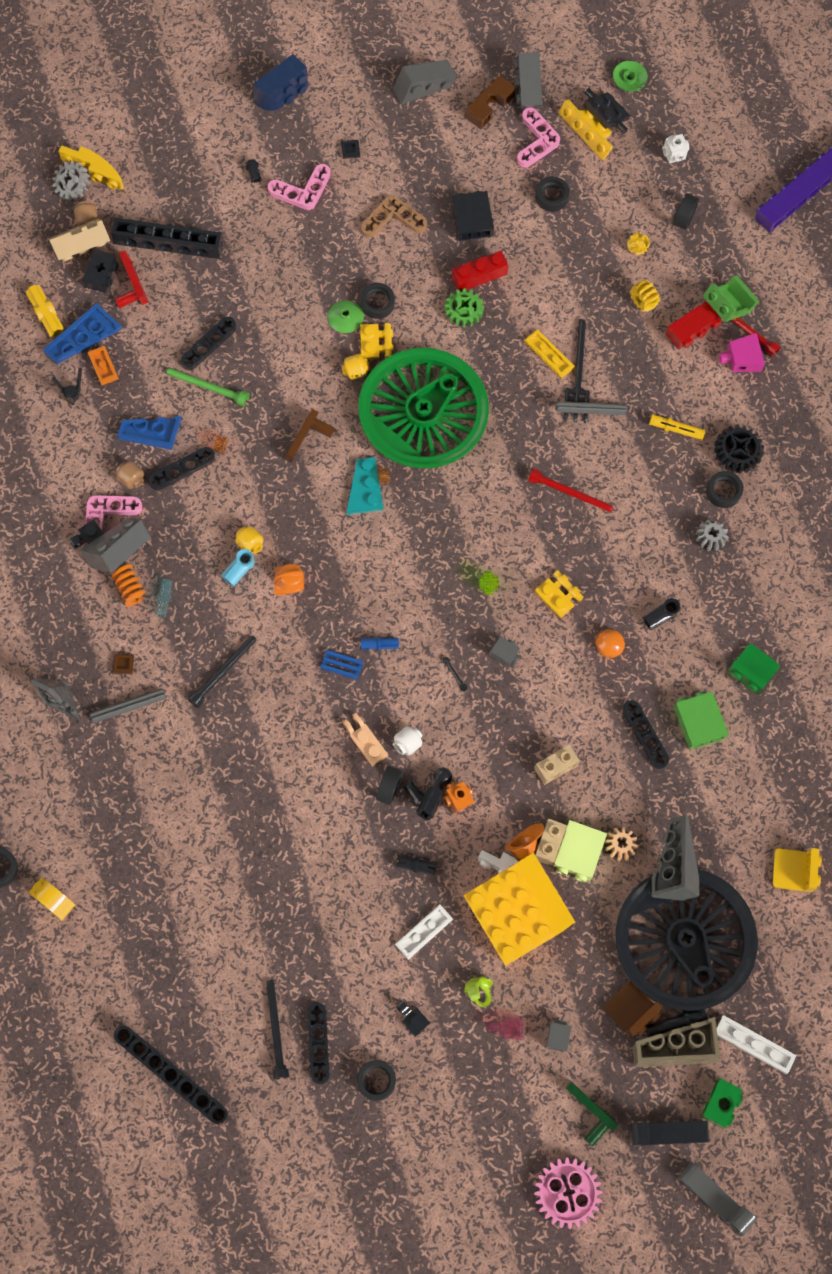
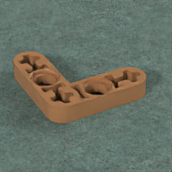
(390, 212)

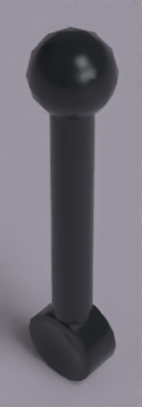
(463, 687)

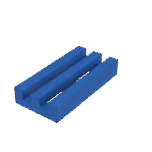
(345, 658)

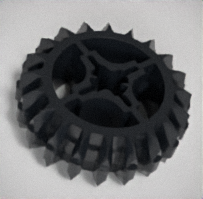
(748, 438)

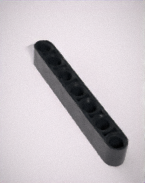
(161, 1071)

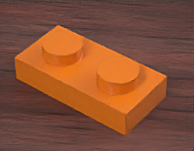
(103, 365)

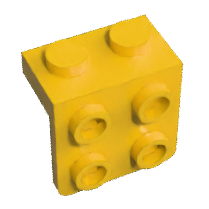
(796, 869)

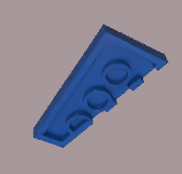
(83, 333)

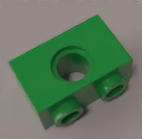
(712, 1111)

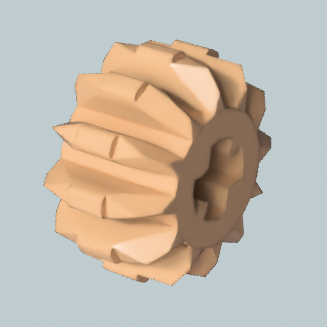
(629, 844)

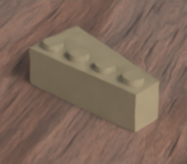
(680, 1046)

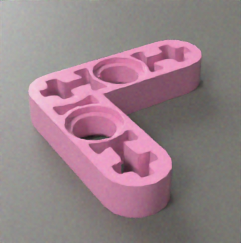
(543, 139)
(302, 195)
(98, 513)

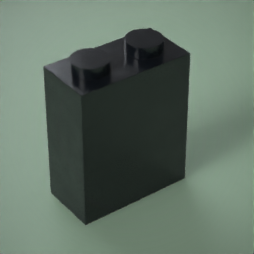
(472, 215)

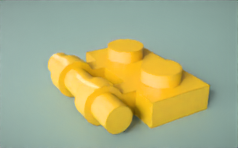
(370, 341)
(555, 598)

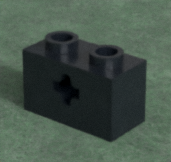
(100, 271)

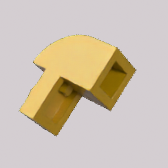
(51, 898)

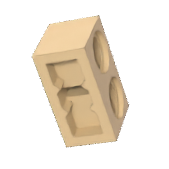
(556, 764)
(550, 842)

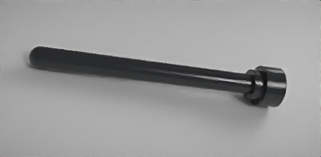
(198, 696)
(280, 1069)

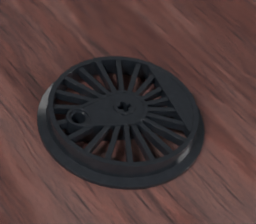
(692, 956)

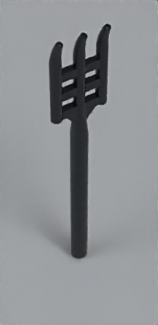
(578, 390)

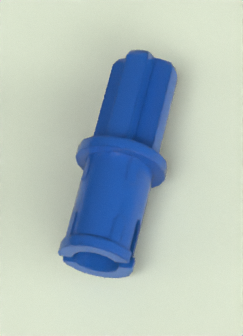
(379, 643)

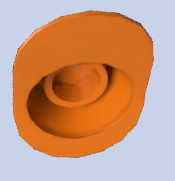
(288, 579)
(526, 841)

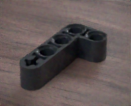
(668, 1133)

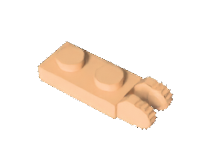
(366, 741)

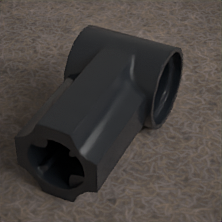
(661, 614)

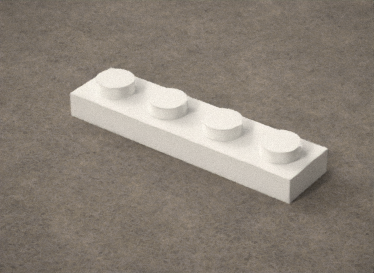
(755, 1044)

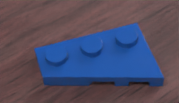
(154, 433)

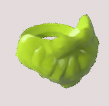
(472, 990)

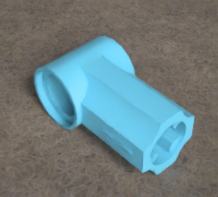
(238, 569)

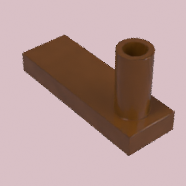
(310, 422)

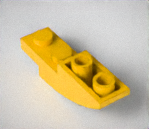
(97, 166)

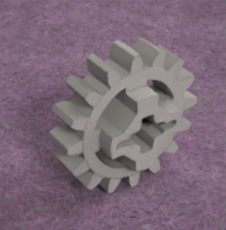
(71, 181)

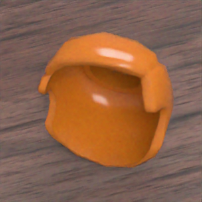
(610, 643)

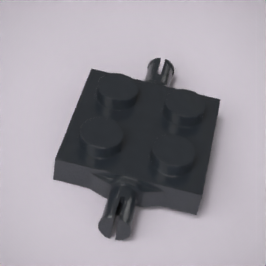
(606, 110)

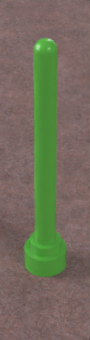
(238, 396)

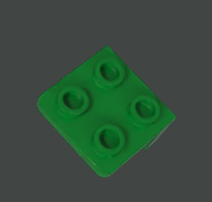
(753, 669)

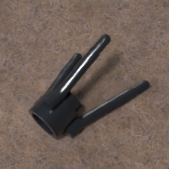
(71, 392)

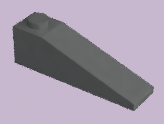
(56, 695)

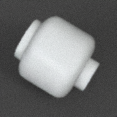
(407, 741)

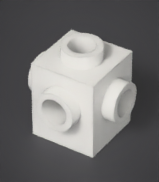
(675, 148)

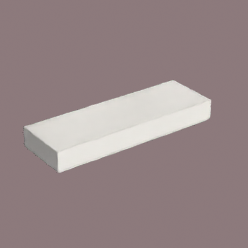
(423, 932)

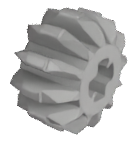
(708, 540)

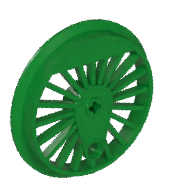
(433, 397)

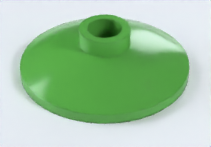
(631, 70)
(347, 323)

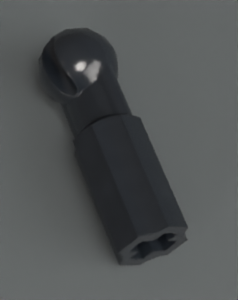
(434, 794)

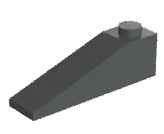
(677, 869)

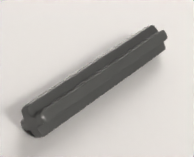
(591, 408)
(127, 705)

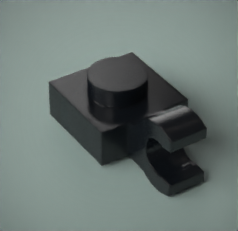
(88, 533)
(414, 1021)

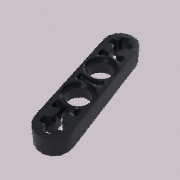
(210, 345)
(180, 466)
(646, 734)
(318, 1043)

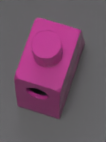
(744, 355)

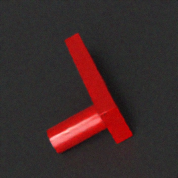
(138, 292)

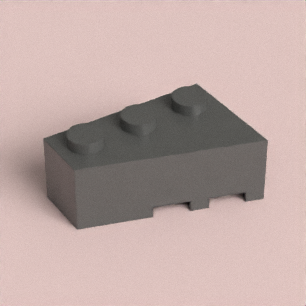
(116, 545)

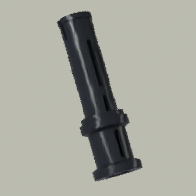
(679, 1021)

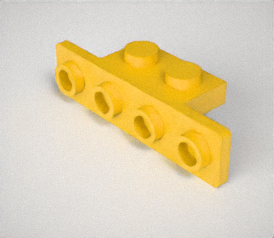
(587, 128)

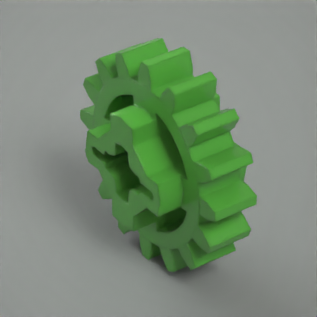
(464, 315)

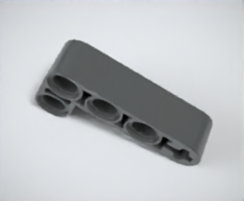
(716, 1199)

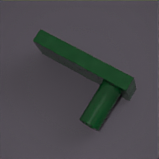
(605, 1120)

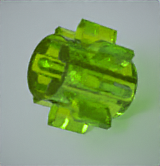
(488, 582)

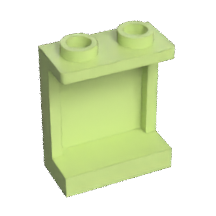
(579, 851)

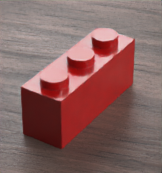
(480, 271)
(693, 325)

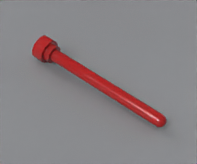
(770, 347)
(536, 477)

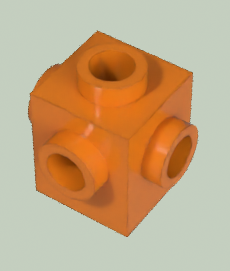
(458, 802)

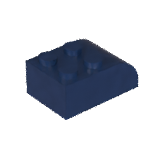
(281, 84)

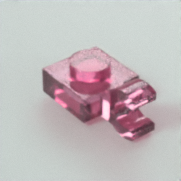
(510, 1028)

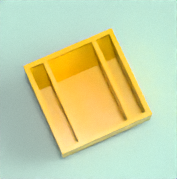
(519, 909)

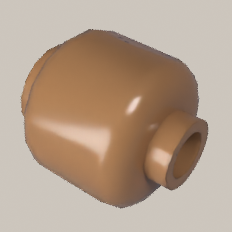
(85, 212)
(129, 475)

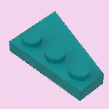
(365, 488)

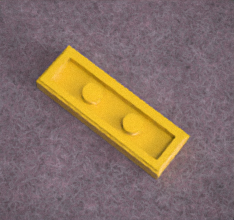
(549, 353)

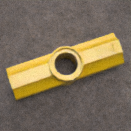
(44, 310)

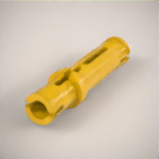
(655, 421)

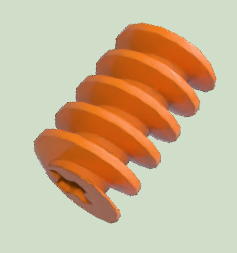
(127, 584)

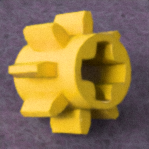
(638, 243)

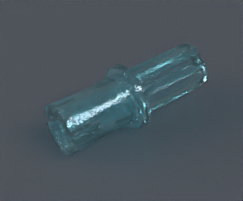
(164, 597)

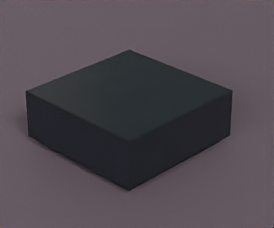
(350, 149)

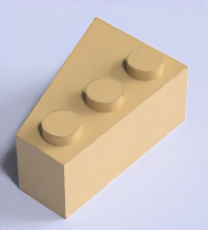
(79, 239)

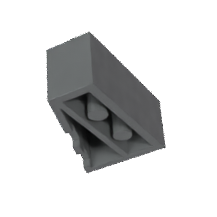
(423, 79)
(528, 80)

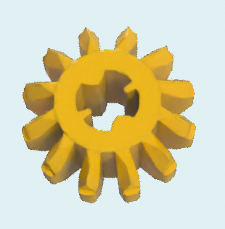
(645, 295)

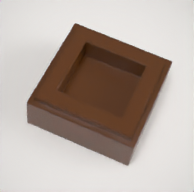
(123, 664)

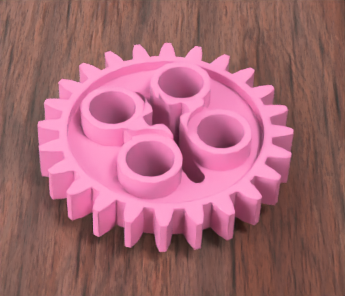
(586, 1187)

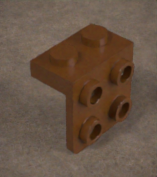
(632, 1010)

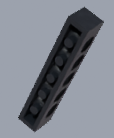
(167, 238)

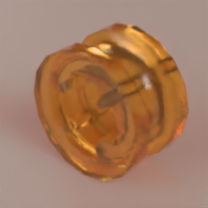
(220, 444)
(383, 476)

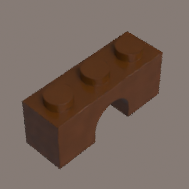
(499, 92)

